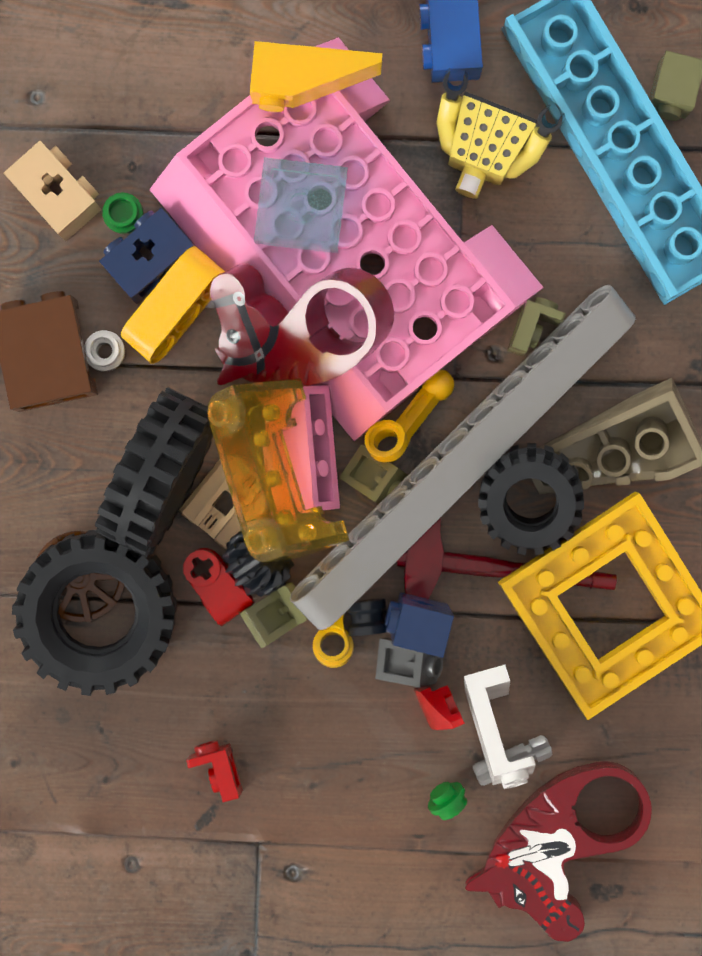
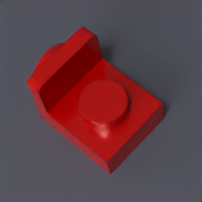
(224, 774)

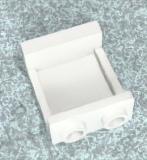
(479, 689)

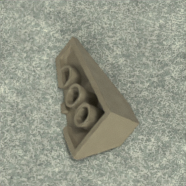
(633, 441)

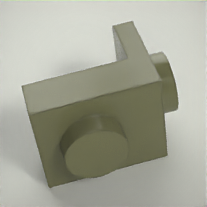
(273, 616)

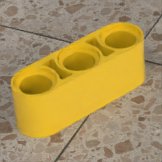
(172, 305)

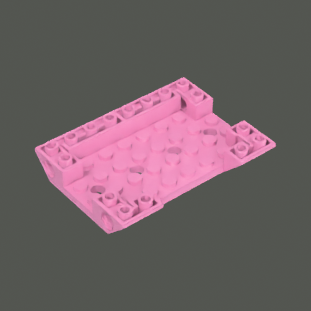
(427, 270)

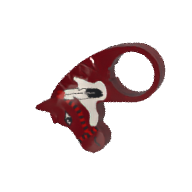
(540, 837)

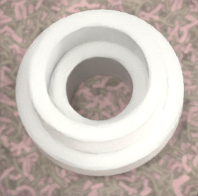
(98, 339)

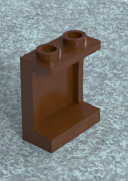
(43, 353)

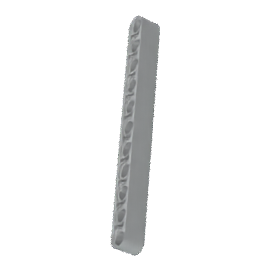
(462, 457)

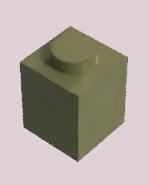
(676, 85)

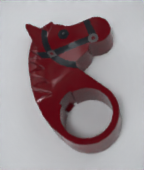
(271, 344)

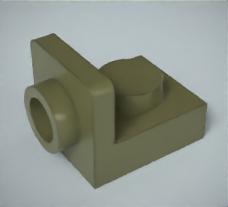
(526, 330)
(370, 476)

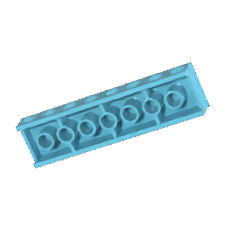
(615, 137)

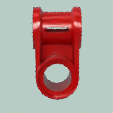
(217, 591)

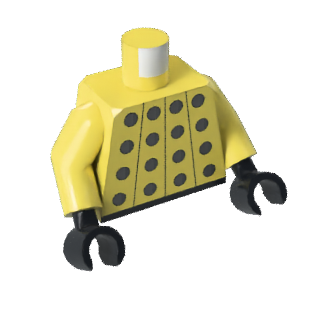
(488, 138)

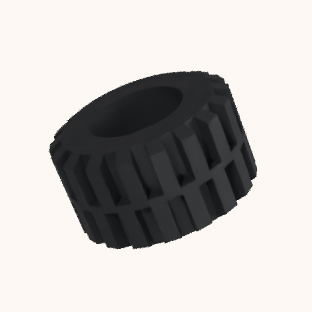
(539, 531)

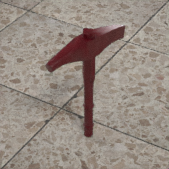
(427, 560)

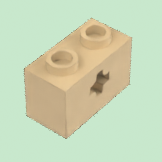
(34, 176)

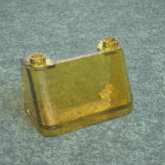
(260, 474)

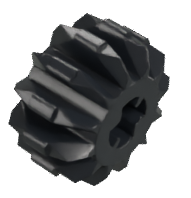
(254, 575)

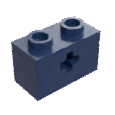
(133, 271)
(419, 624)

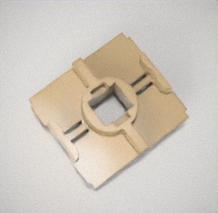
(202, 503)

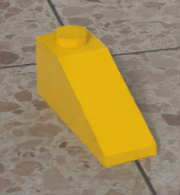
(299, 74)

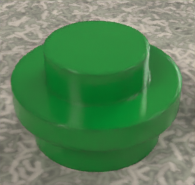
(122, 212)
(447, 800)

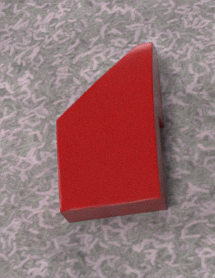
(439, 707)

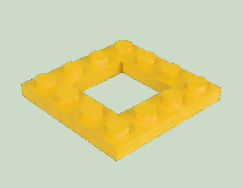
(535, 592)

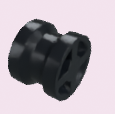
(367, 617)

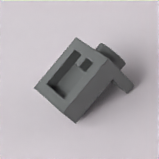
(406, 665)

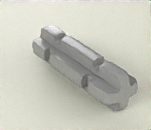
(537, 747)

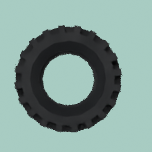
(155, 472)
(70, 660)

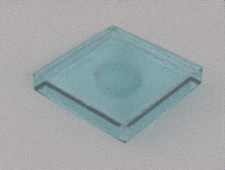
(300, 205)

